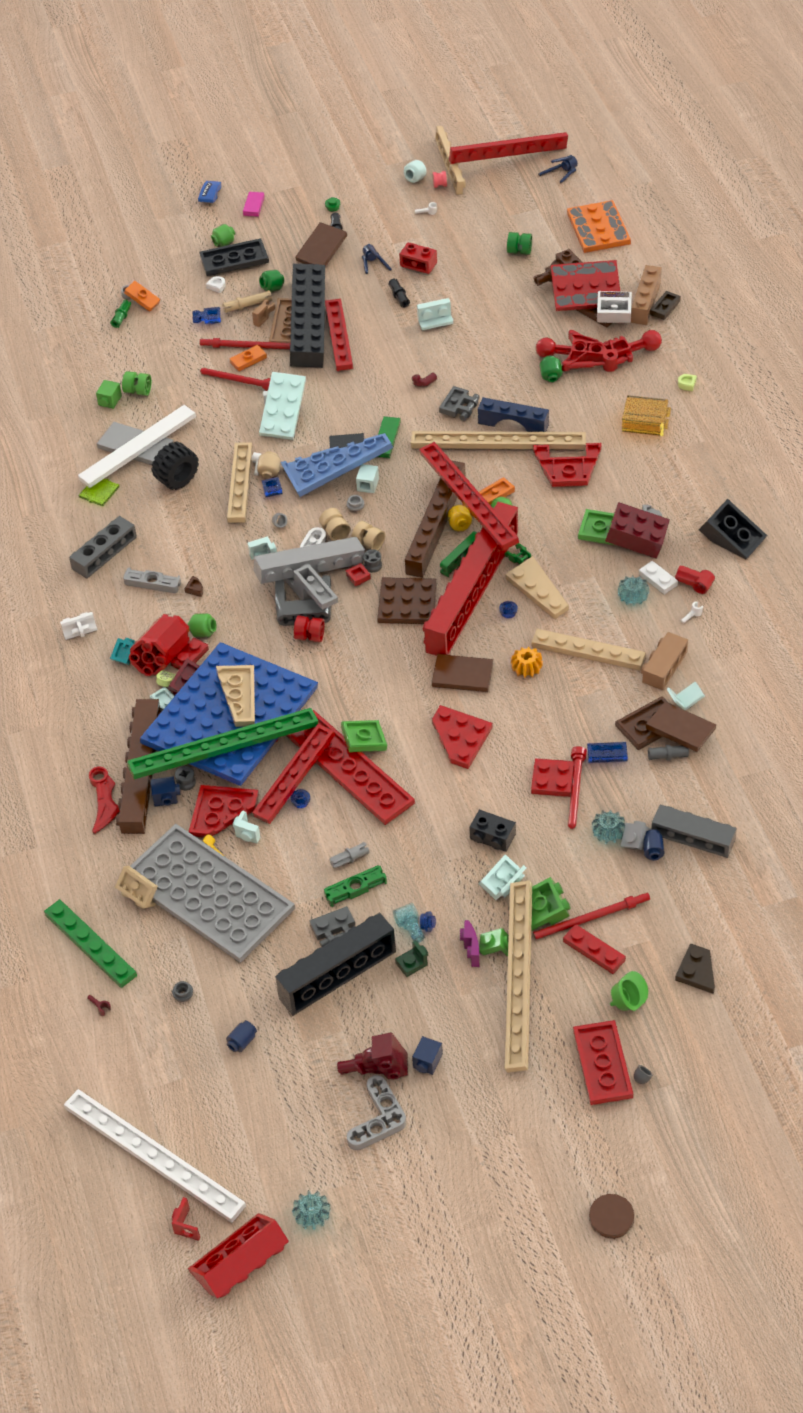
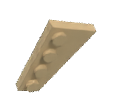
(537, 586)
(239, 692)

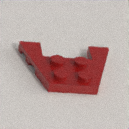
(568, 470)

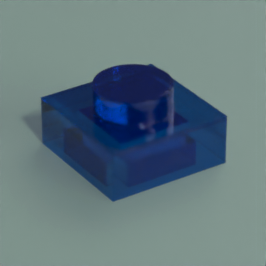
(271, 487)

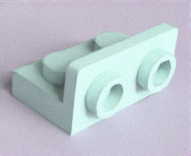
(434, 314)

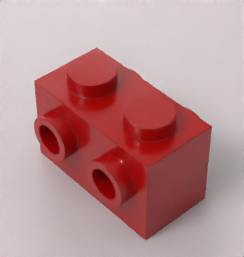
(418, 258)

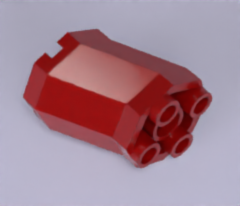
(159, 644)

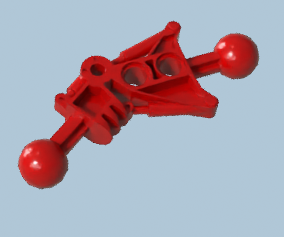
(590, 352)

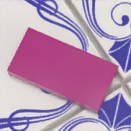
(253, 204)

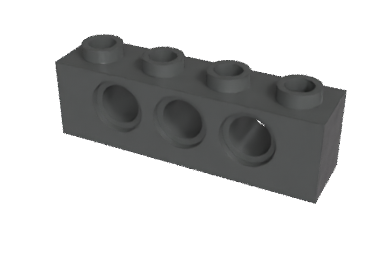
(103, 547)

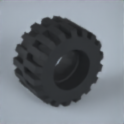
(175, 465)

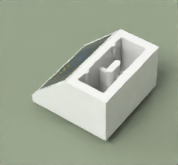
(614, 307)

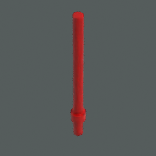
(216, 343)
(629, 903)

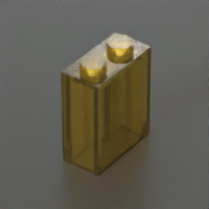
(645, 415)

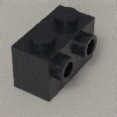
(492, 830)

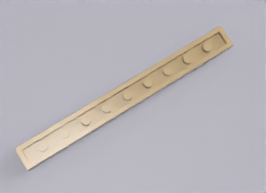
(498, 440)
(518, 977)

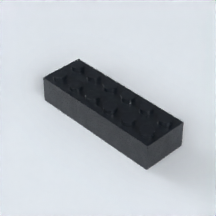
(335, 963)

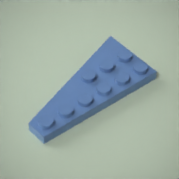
(332, 463)

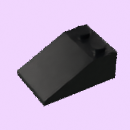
(733, 530)

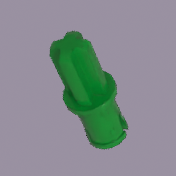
(120, 313)

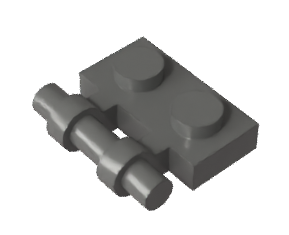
(454, 403)
(331, 924)

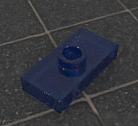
(607, 752)

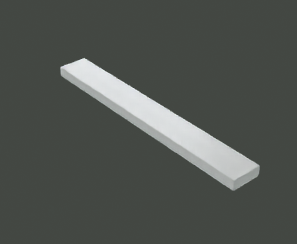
(136, 446)

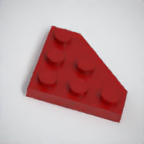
(460, 734)
(218, 808)

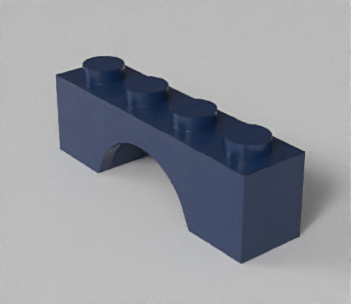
(531, 418)

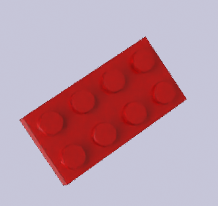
(602, 1062)

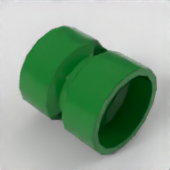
(519, 243)

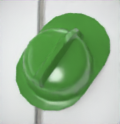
(629, 992)

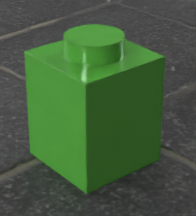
(108, 394)

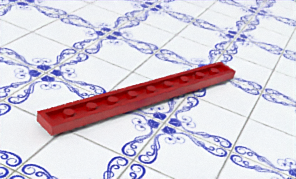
(469, 496)

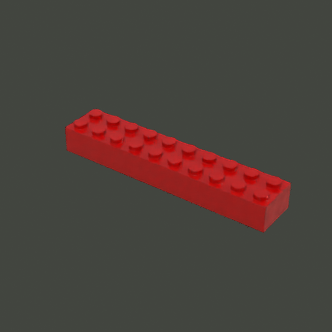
(466, 587)

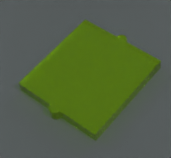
(100, 492)

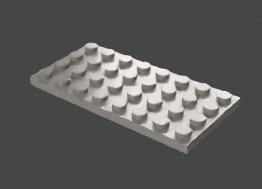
(211, 893)

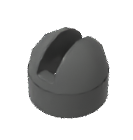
(642, 1075)

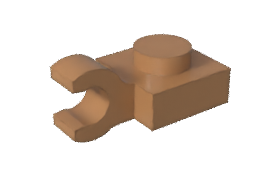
(261, 313)

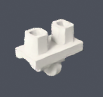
(78, 625)

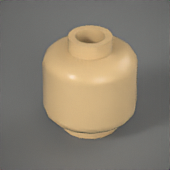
(268, 465)

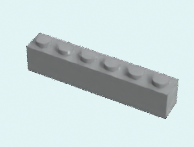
(320, 556)

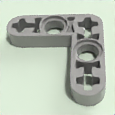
(386, 1114)

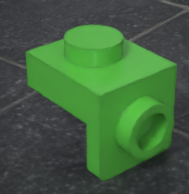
(493, 942)

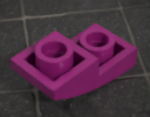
(471, 943)

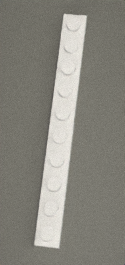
(155, 1156)

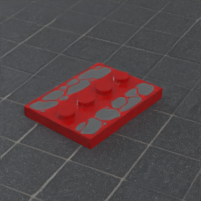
(578, 283)

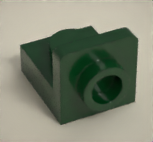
(413, 959)

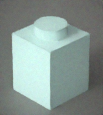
(367, 478)

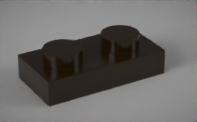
(665, 305)

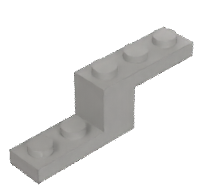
(310, 585)

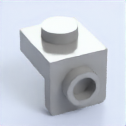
(634, 835)

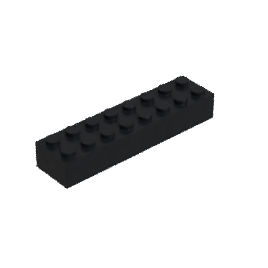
(307, 315)

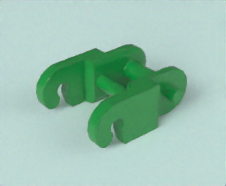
(515, 558)

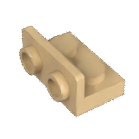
(136, 887)

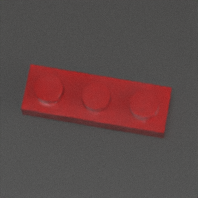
(594, 949)

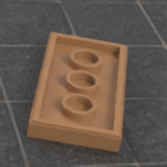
(281, 322)

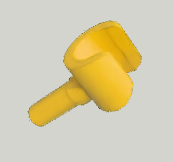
(209, 840)

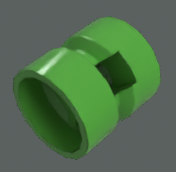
(137, 383)

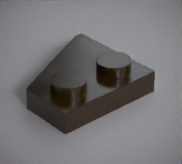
(697, 969)

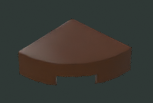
(194, 587)

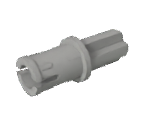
(349, 855)

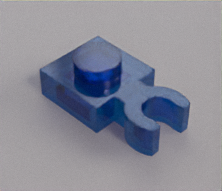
(209, 315)

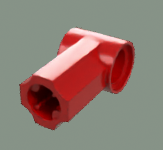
(698, 580)

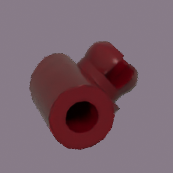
(418, 381)

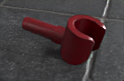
(99, 1005)

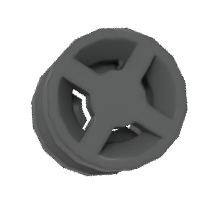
(372, 561)
(180, 776)

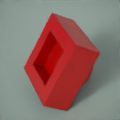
(358, 574)

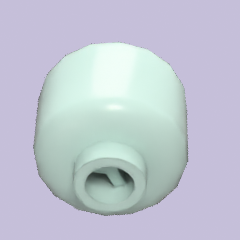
(415, 171)

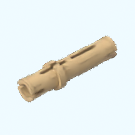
(251, 300)

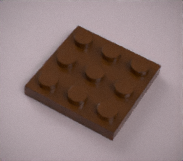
(406, 600)

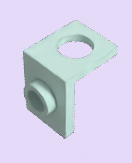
(688, 696)

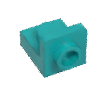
(122, 650)

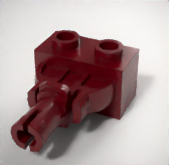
(384, 1057)

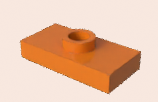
(142, 296)
(248, 358)

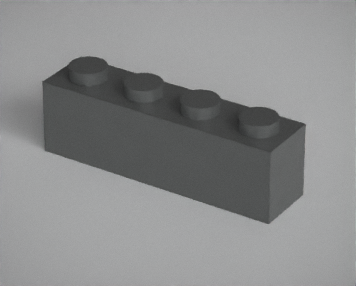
(694, 830)

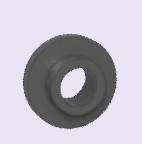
(180, 987)

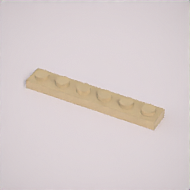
(453, 170)
(239, 482)
(588, 649)

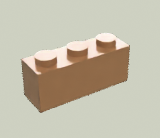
(664, 660)

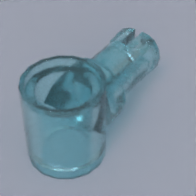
(408, 918)

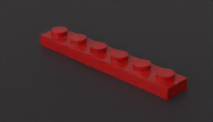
(338, 334)
(293, 774)

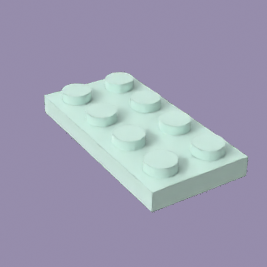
(282, 405)

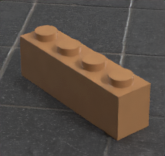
(646, 294)

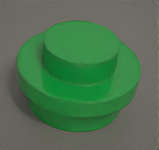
(332, 204)

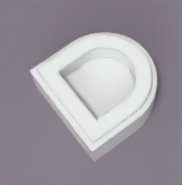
(216, 284)

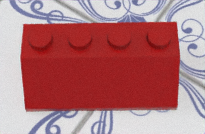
(239, 1255)

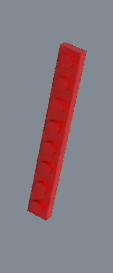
(508, 148)

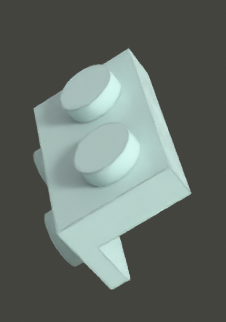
(500, 876)

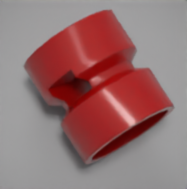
(307, 628)

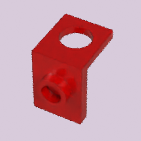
(178, 1218)

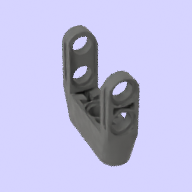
(289, 610)

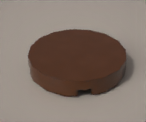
(611, 1216)

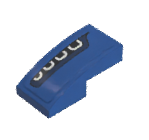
(209, 191)

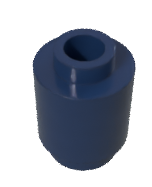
(653, 845)
(241, 1036)

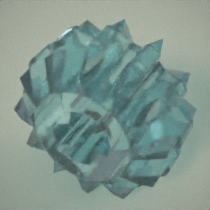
(633, 590)
(608, 826)
(309, 1202)

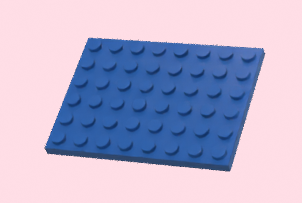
(202, 711)

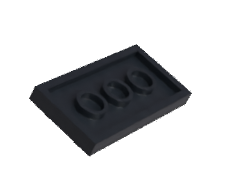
(234, 257)

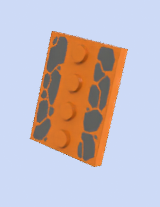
(598, 226)

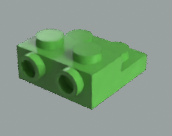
(548, 904)

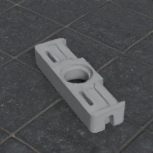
(163, 582)

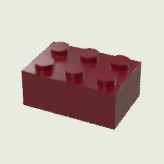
(637, 530)

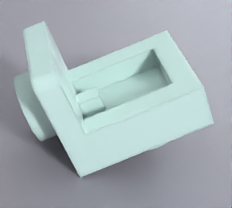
(261, 547)
(245, 830)

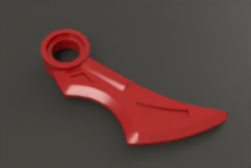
(107, 807)

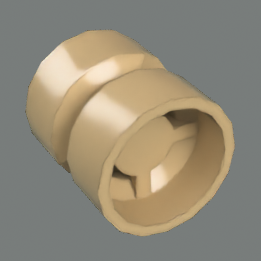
(334, 524)
(369, 536)

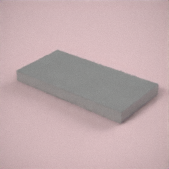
(120, 434)

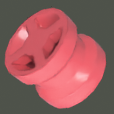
(439, 179)

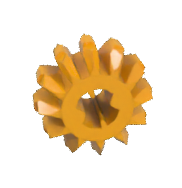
(526, 662)

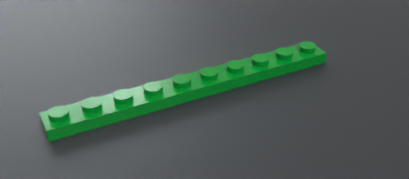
(222, 743)

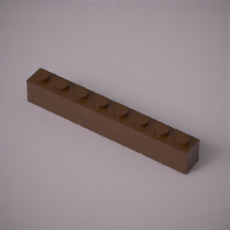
(431, 528)
(136, 792)

